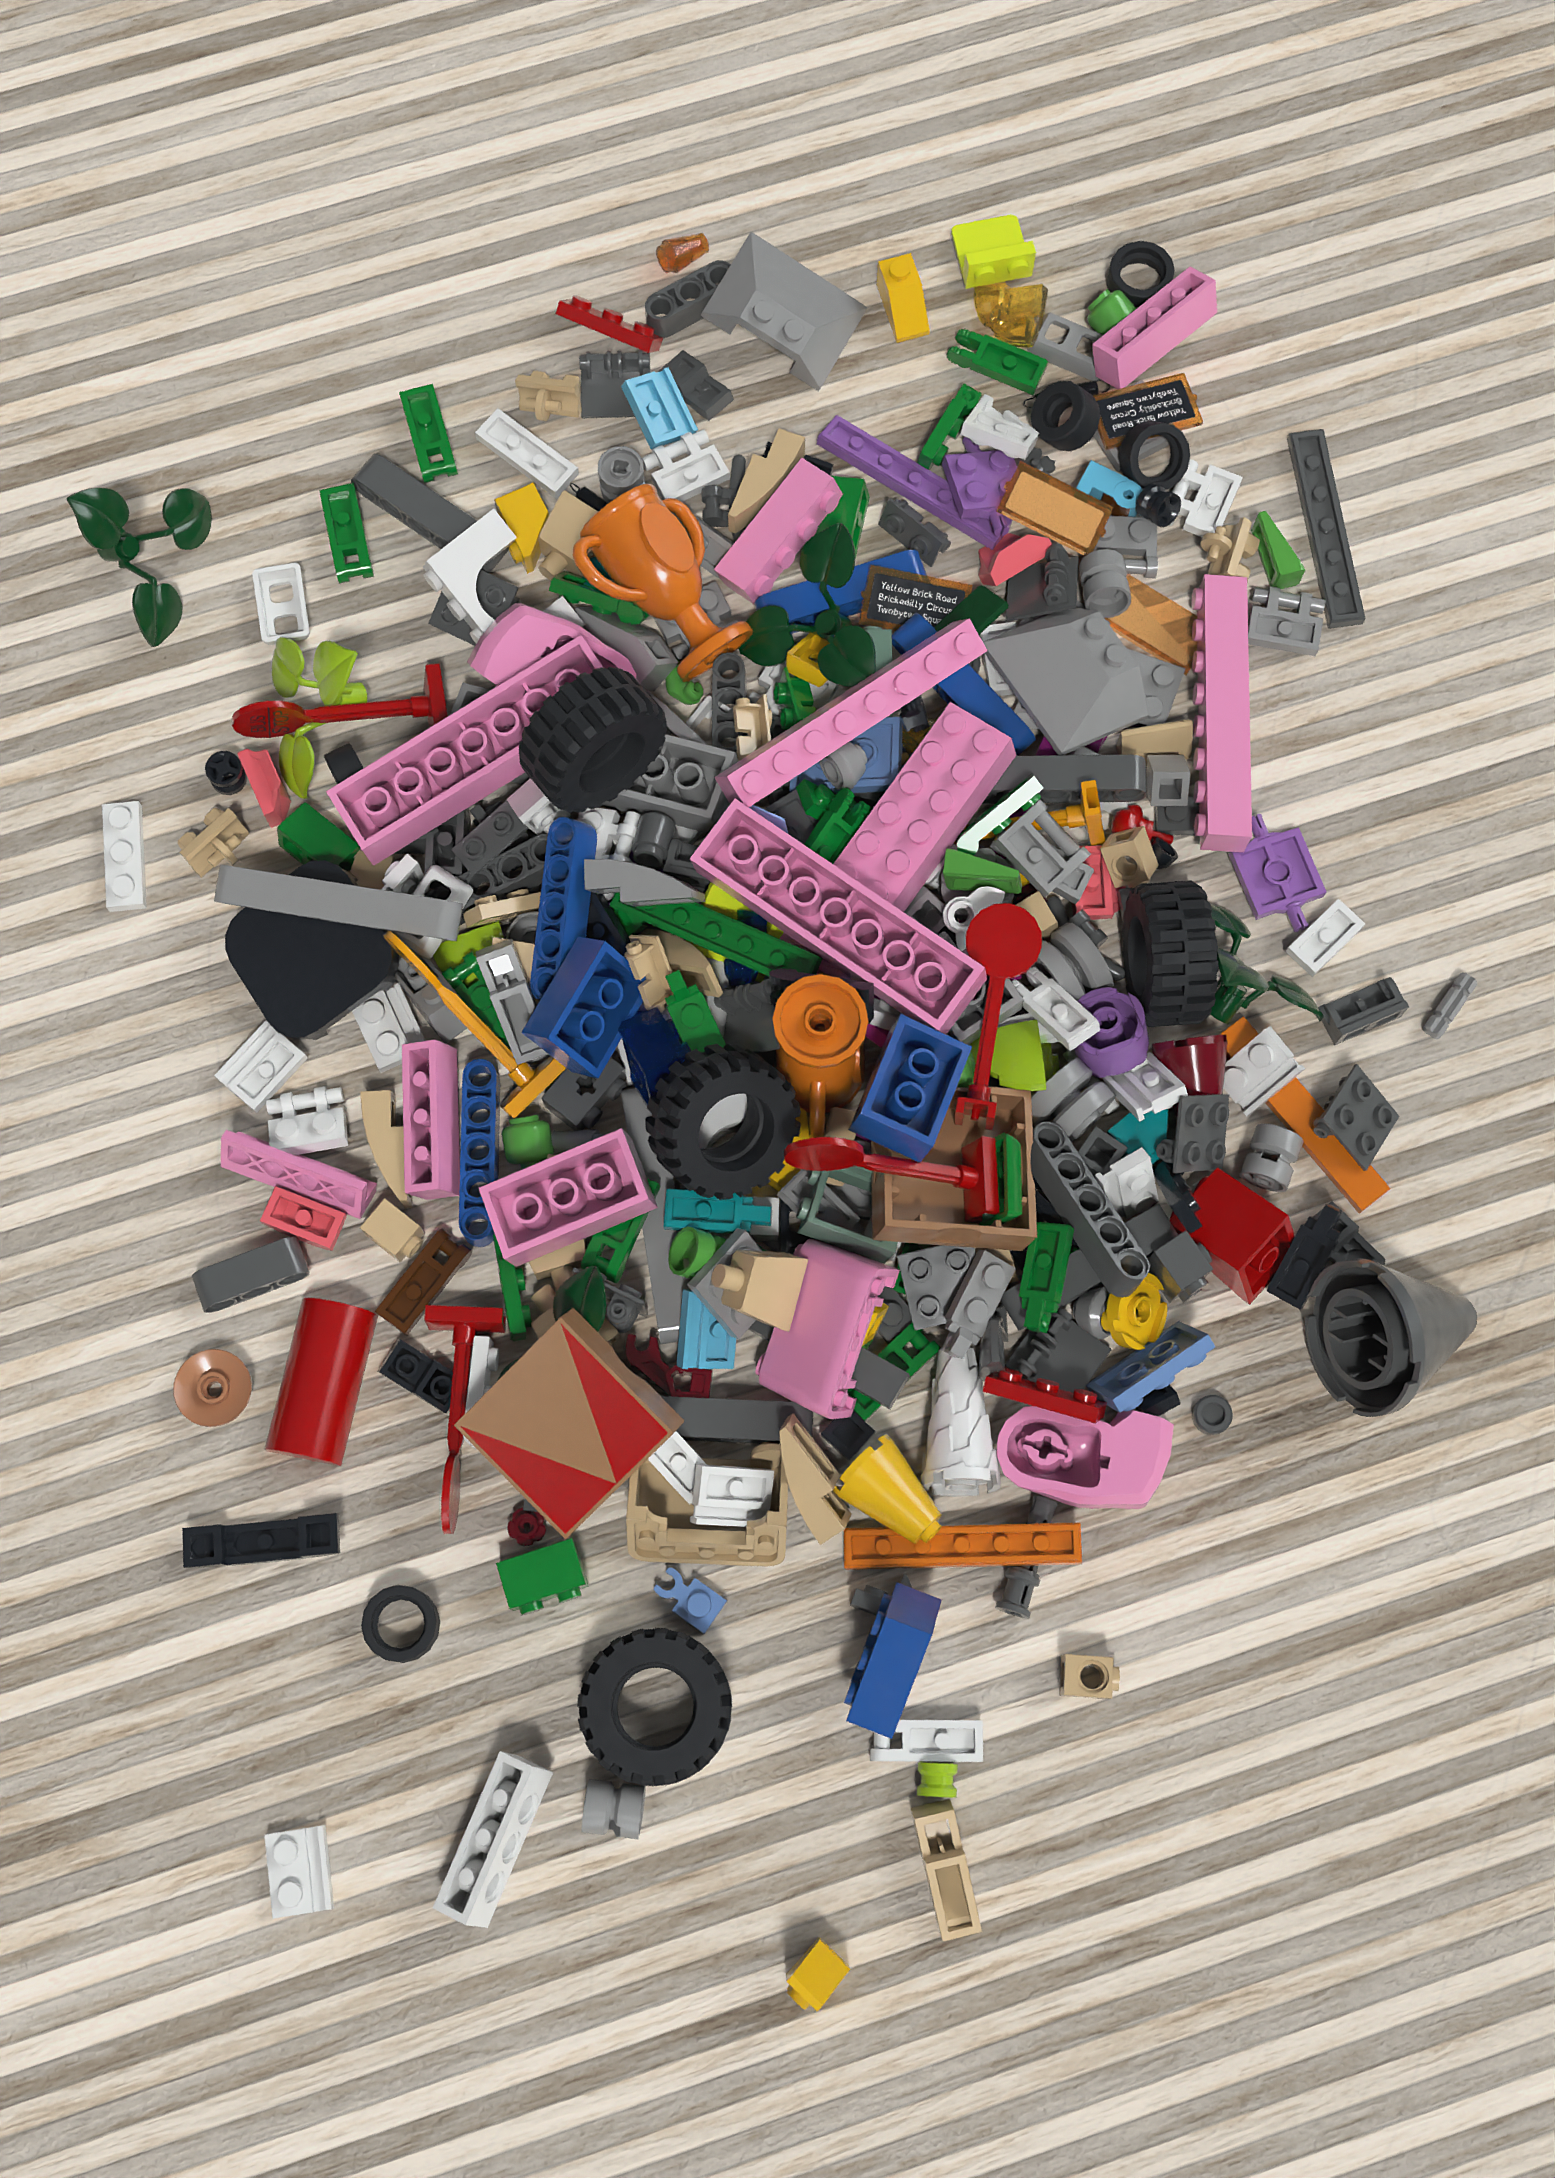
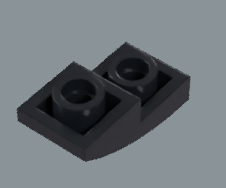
(419, 1375)

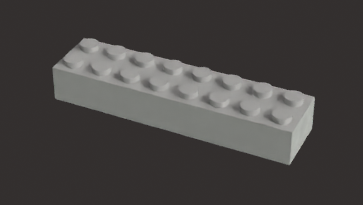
(675, 783)

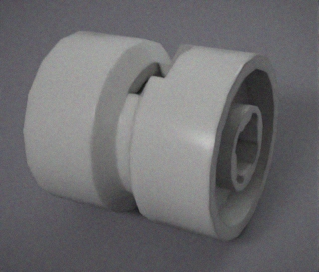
(619, 472)
(1105, 582)
(1270, 1162)
(613, 1809)

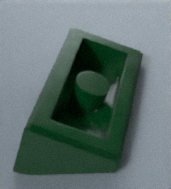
(980, 606)

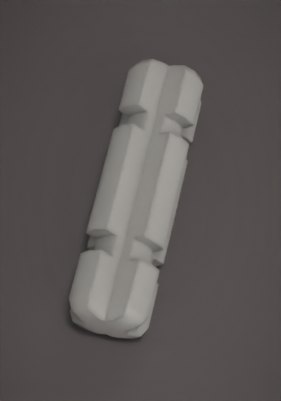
(1450, 1005)

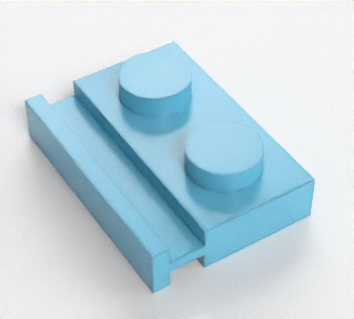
(659, 407)
(702, 1338)

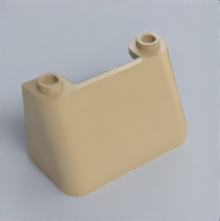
(662, 1529)

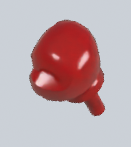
(1132, 818)

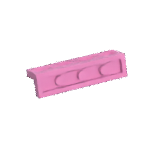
(296, 1174)

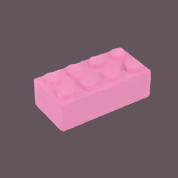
(567, 1197)

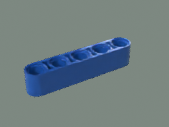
(806, 601)
(967, 688)
(562, 899)
(475, 1135)

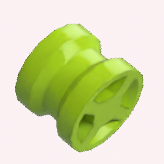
(937, 1780)

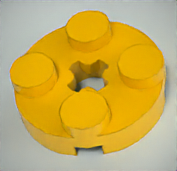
(1133, 1330)

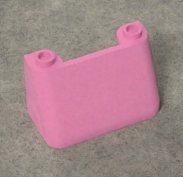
(827, 1329)

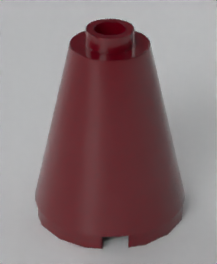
(1195, 1062)

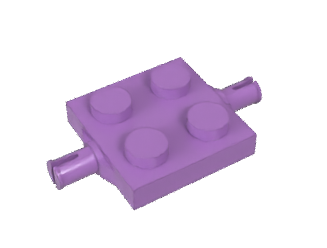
(979, 483)
(1278, 873)

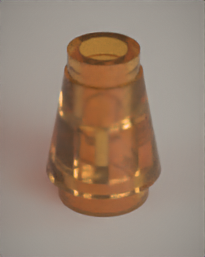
(681, 251)

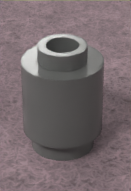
(653, 839)

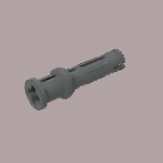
(1024, 1578)

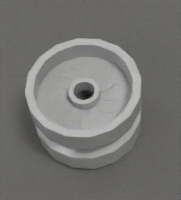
(1074, 962)
(1063, 1101)

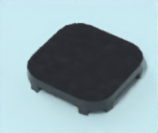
(308, 968)

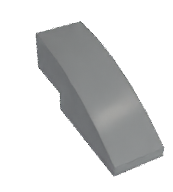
(637, 883)
(510, 996)

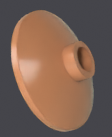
(196, 1378)

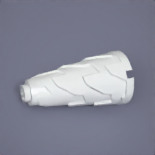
(959, 1432)

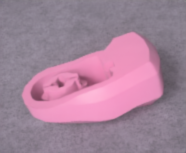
(526, 636)
(1086, 1461)

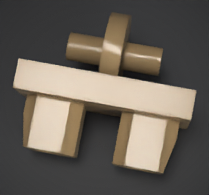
(549, 396)
(1228, 546)
(214, 843)

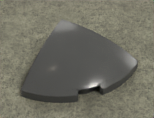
(992, 1344)

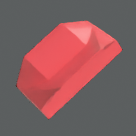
(1010, 557)
(266, 785)
(1100, 895)
(303, 1219)

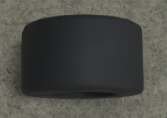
(1081, 423)

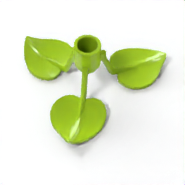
(331, 669)

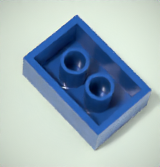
(585, 1007)
(910, 1088)
(891, 1659)

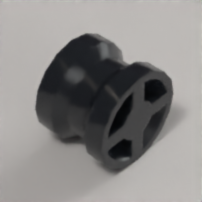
(1158, 505)
(221, 765)

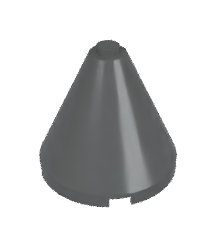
(1381, 1334)

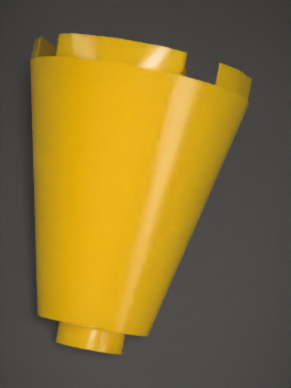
(890, 1492)

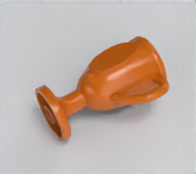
(657, 570)
(821, 1044)

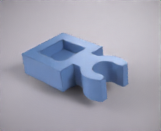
(695, 1603)

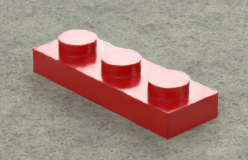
(610, 324)
(1045, 1395)

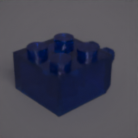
(651, 1049)

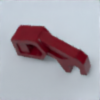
(652, 1366)

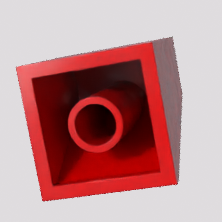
(1240, 1233)

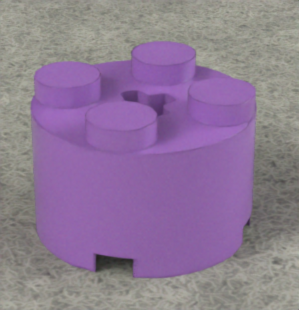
(1122, 1033)

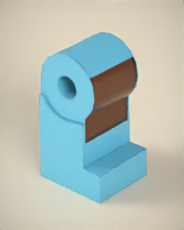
(1111, 489)

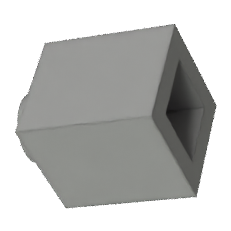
(1167, 780)

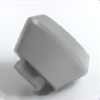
(844, 766)
(1089, 1309)

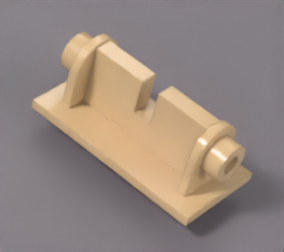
(754, 720)
(649, 960)

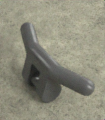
(714, 496)
(1082, 920)

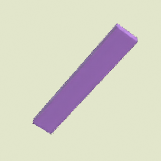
(903, 477)

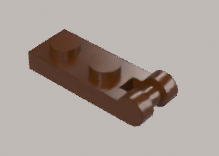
(422, 1282)

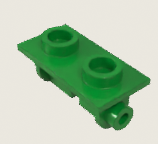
(794, 699)

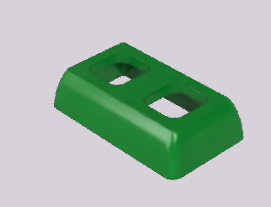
(1010, 1184)

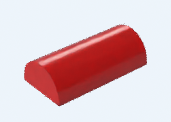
(321, 1381)

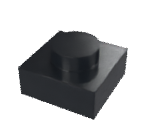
(1159, 1401)
(848, 1435)

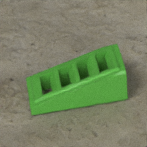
(1278, 558)
(971, 872)

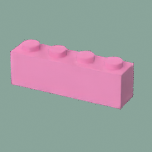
(1155, 328)
(779, 531)
(430, 1120)

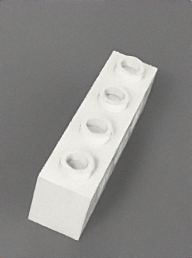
(492, 1840)

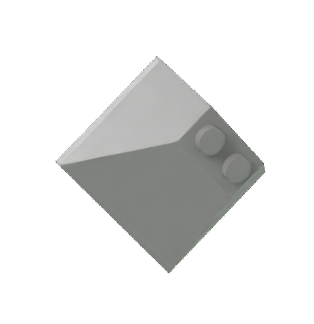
(785, 308)
(1071, 677)

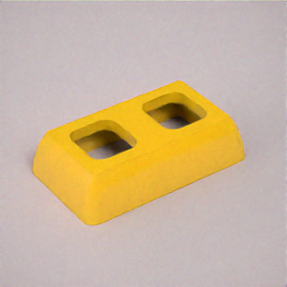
(799, 661)

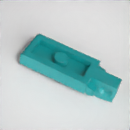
(713, 1215)

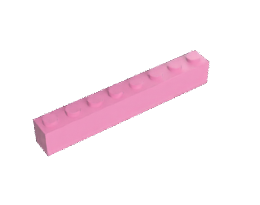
(851, 713)
(1222, 714)

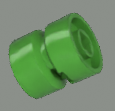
(692, 1250)

